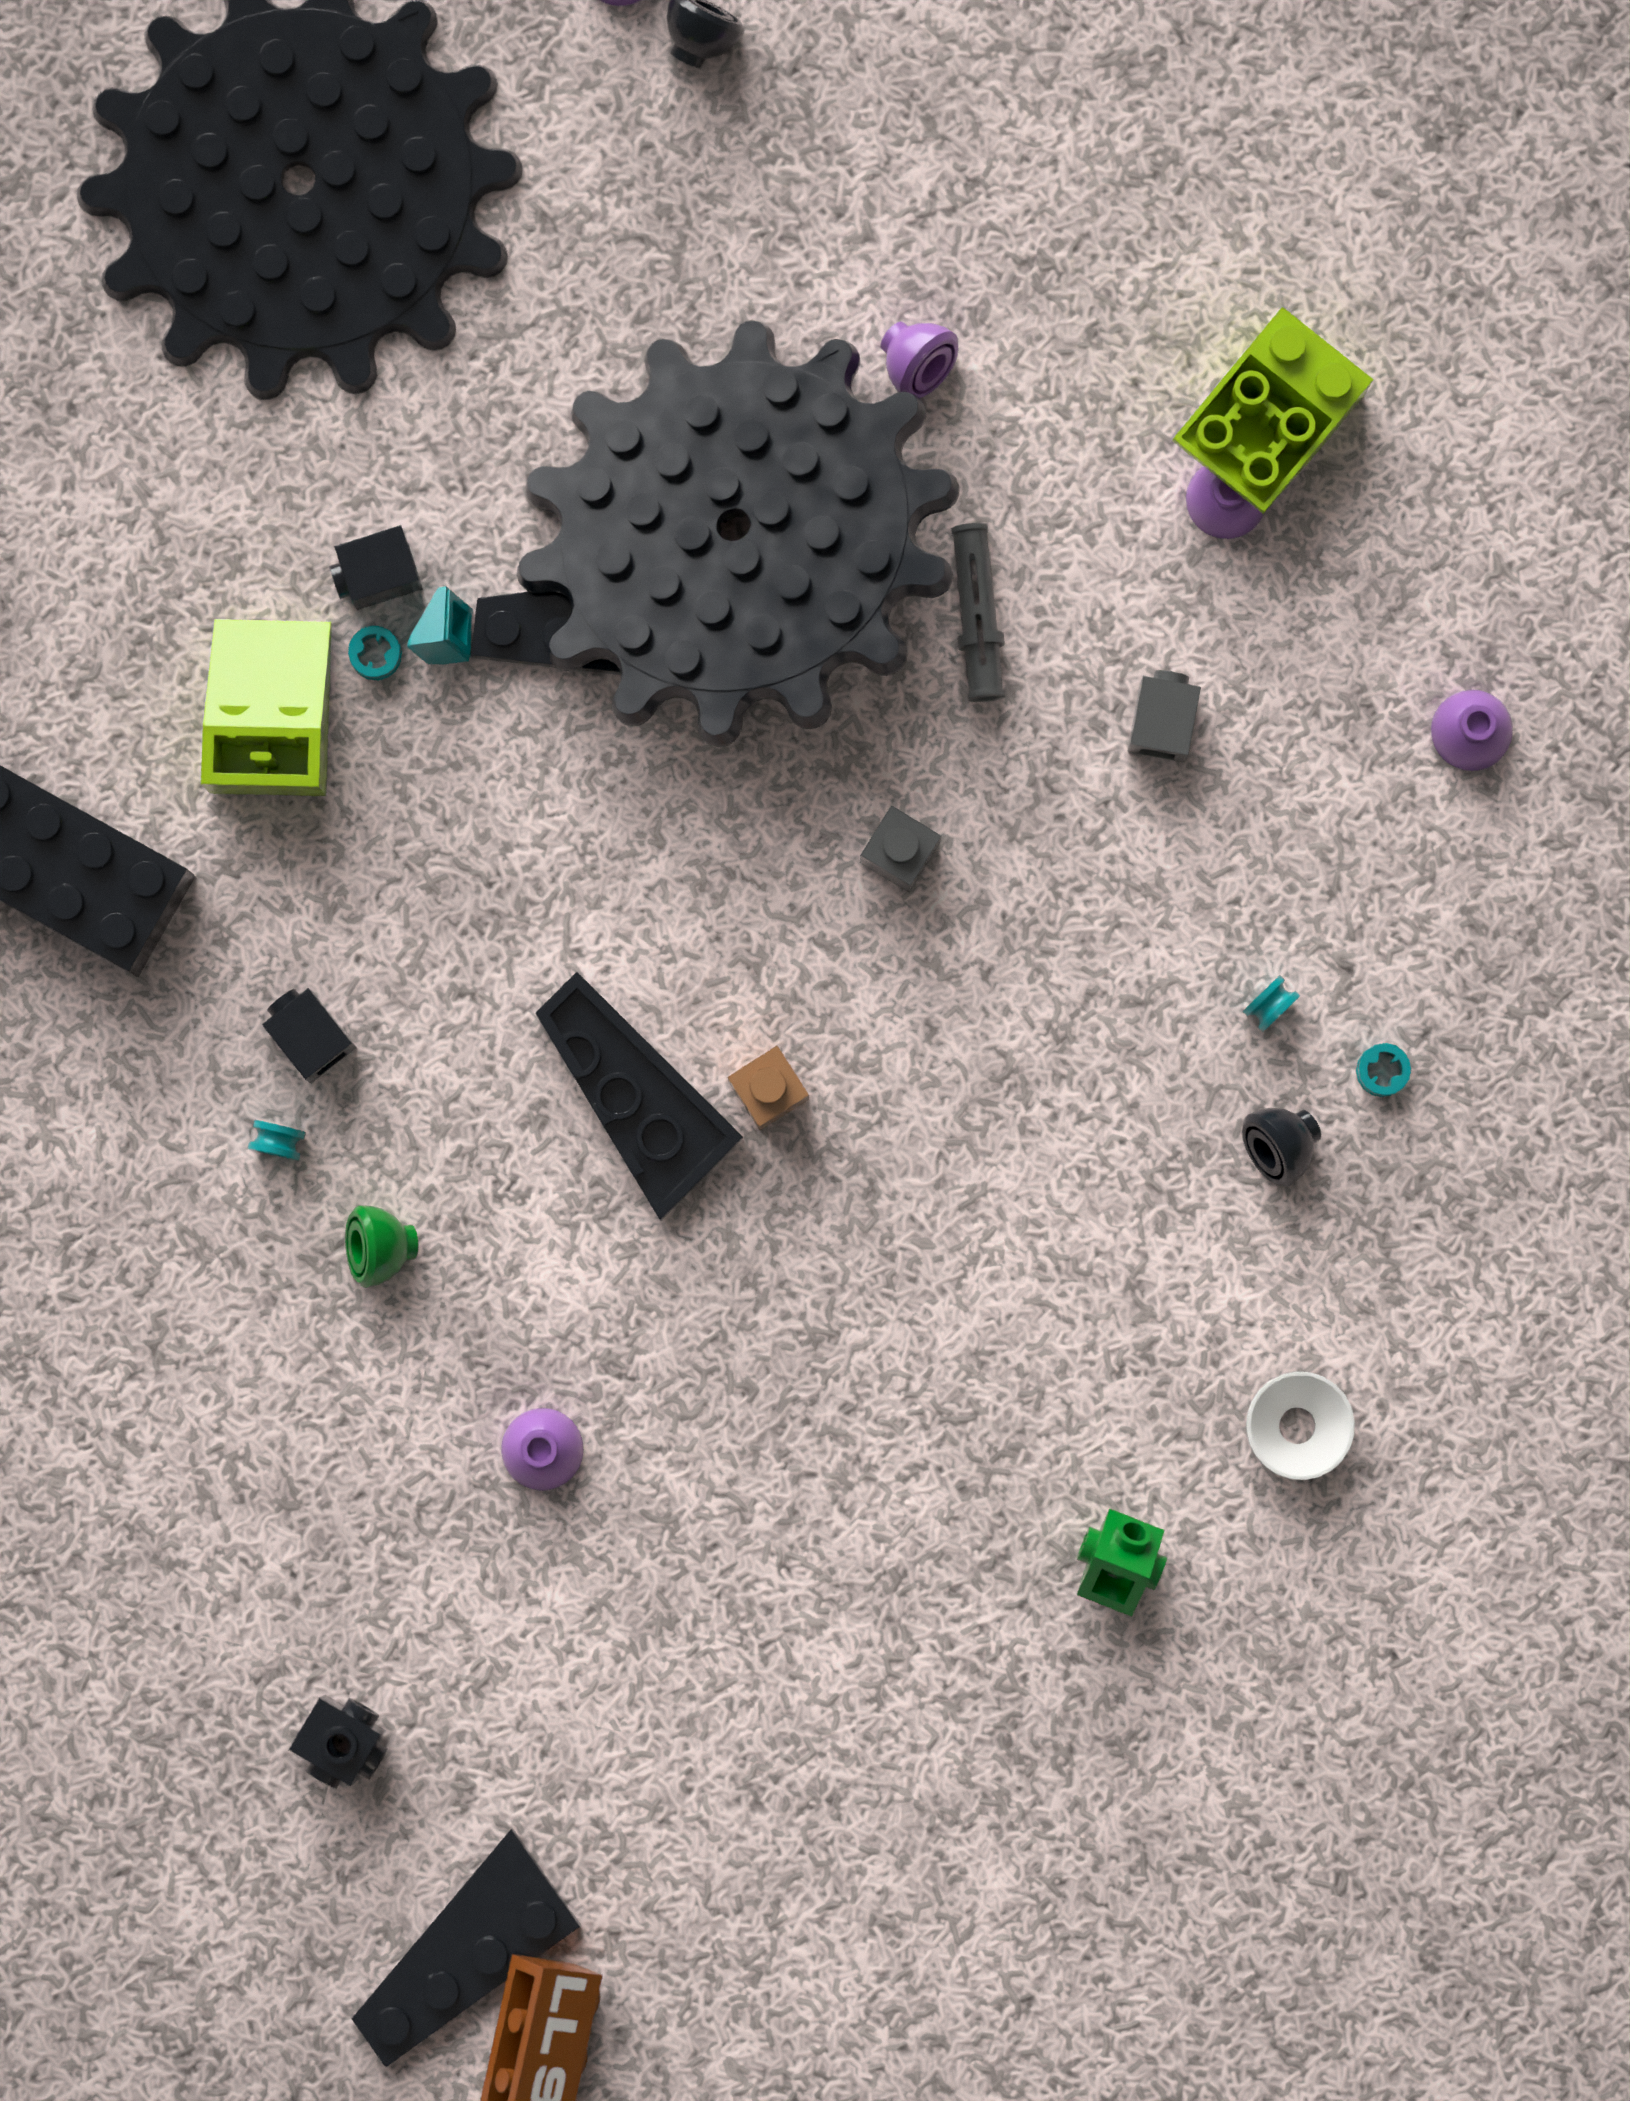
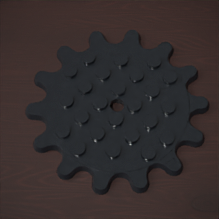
(318, 267)
(756, 613)

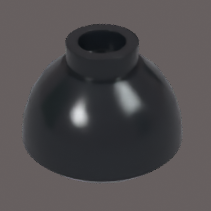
(701, 30)
(1280, 1143)

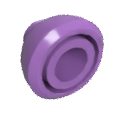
(919, 356)
(1219, 508)
(1472, 730)
(542, 1449)

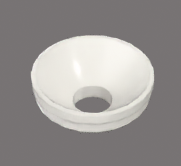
(1331, 1417)

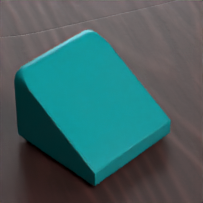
(443, 630)

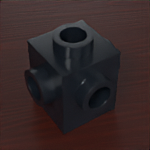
(317, 1744)

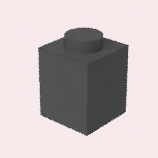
(1164, 716)
(900, 849)

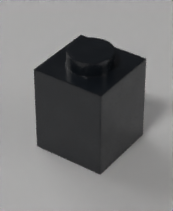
(375, 568)
(307, 1033)

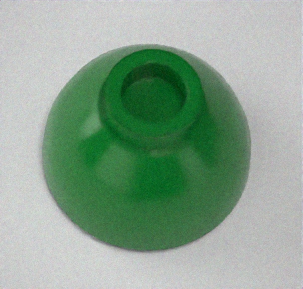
(377, 1245)

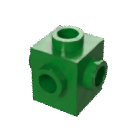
(1128, 1552)

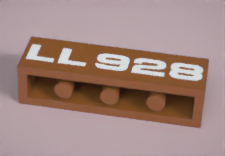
(542, 2031)

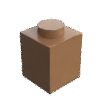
(768, 1088)

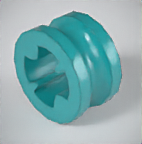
(357, 649)
(1271, 1003)
(1396, 1082)
(276, 1140)

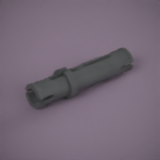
(983, 680)

